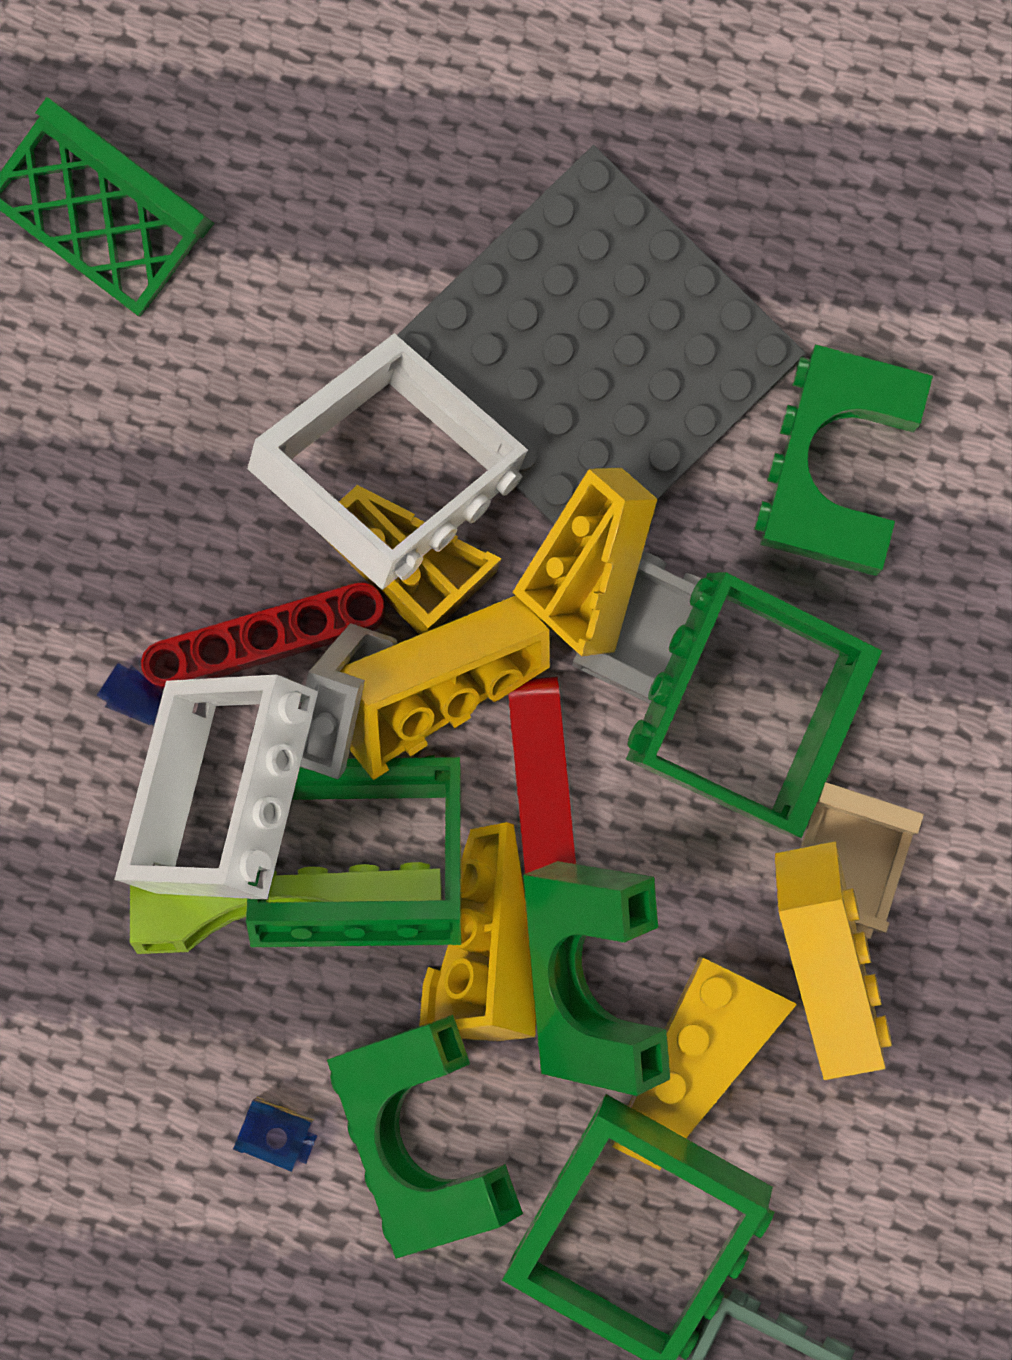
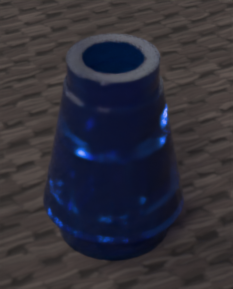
(131, 694)

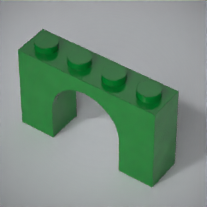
(832, 389)
(573, 1030)
(413, 1204)

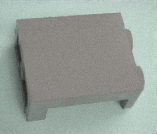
(653, 614)
(338, 699)

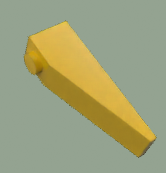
(490, 974)

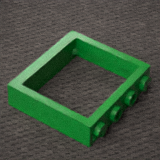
(826, 728)
(373, 921)
(678, 1157)

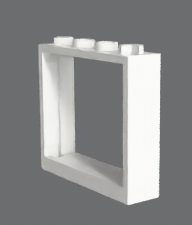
(439, 400)
(172, 775)

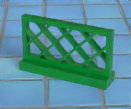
(124, 174)

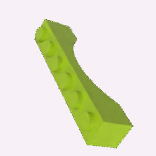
(182, 921)

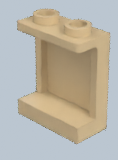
(871, 847)

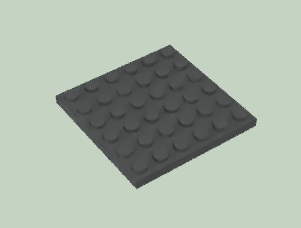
(601, 338)

